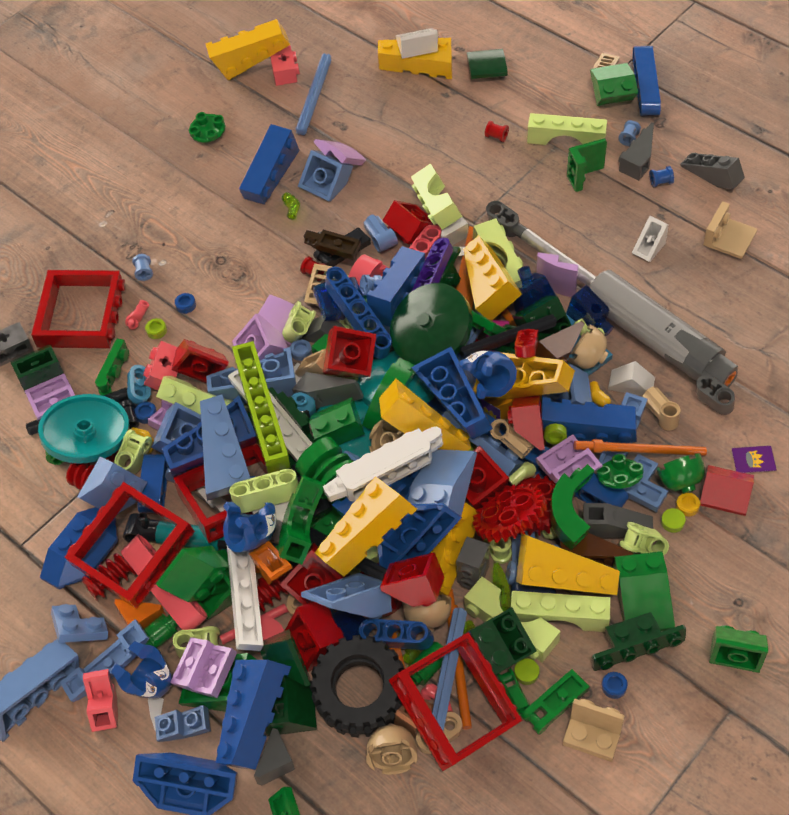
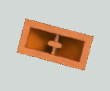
(269, 563)
(144, 614)

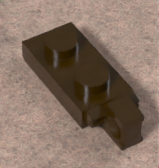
(333, 243)

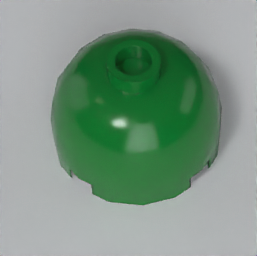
(682, 473)

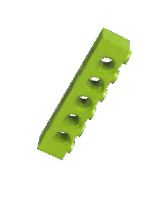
(261, 407)

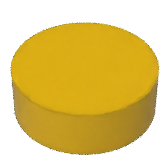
(688, 504)

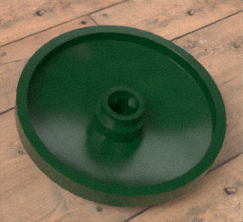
(430, 322)

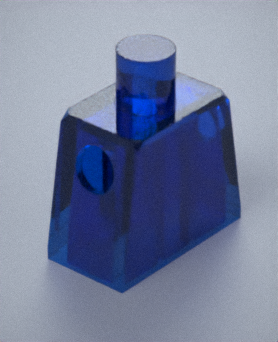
(532, 286)
(591, 308)

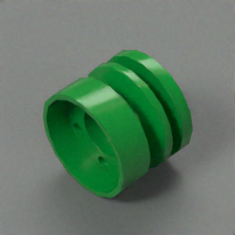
(322, 461)

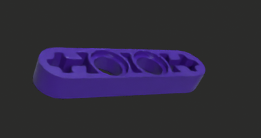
(440, 251)

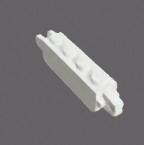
(387, 463)

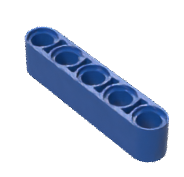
(646, 80)
(356, 303)

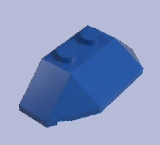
(417, 533)
(57, 569)
(184, 782)

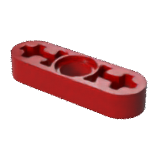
(526, 343)

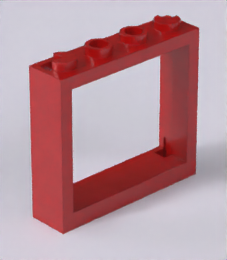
(77, 339)
(196, 479)
(158, 563)
(425, 720)

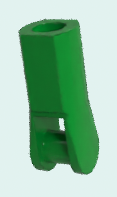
(514, 692)

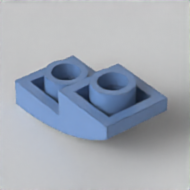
(182, 725)

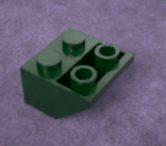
(542, 308)
(37, 367)
(503, 640)
(294, 710)

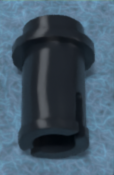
(130, 407)

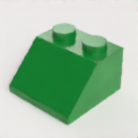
(613, 84)
(338, 422)
(193, 573)
(220, 593)
(738, 648)

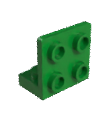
(583, 160)

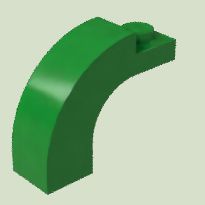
(401, 371)
(563, 518)
(295, 528)

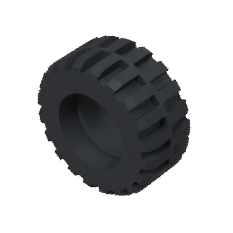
(334, 664)

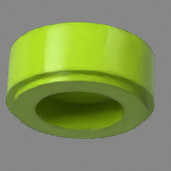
(156, 328)
(555, 433)
(673, 520)
(527, 671)

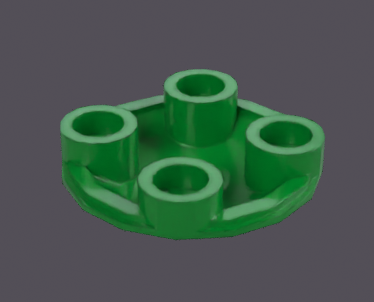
(207, 127)
(620, 472)

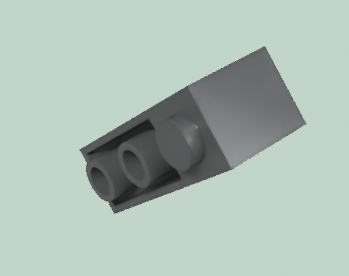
(637, 158)
(717, 170)
(328, 389)
(611, 520)

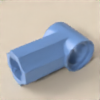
(381, 236)

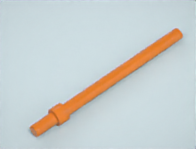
(599, 446)
(460, 680)

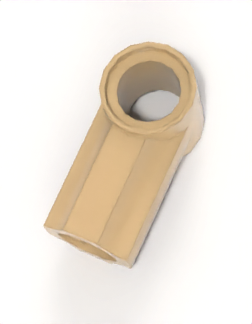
(665, 410)
(511, 439)

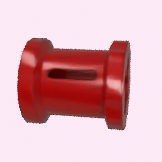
(496, 131)
(307, 267)

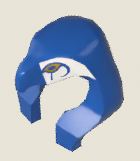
(493, 371)
(247, 531)
(151, 676)

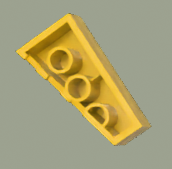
(248, 48)
(432, 63)
(489, 280)
(537, 377)
(409, 412)
(364, 526)
(451, 545)
(557, 568)

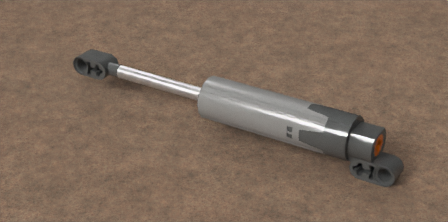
(645, 320)

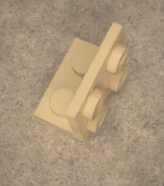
(727, 234)
(594, 729)

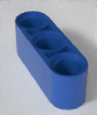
(153, 472)
(407, 637)

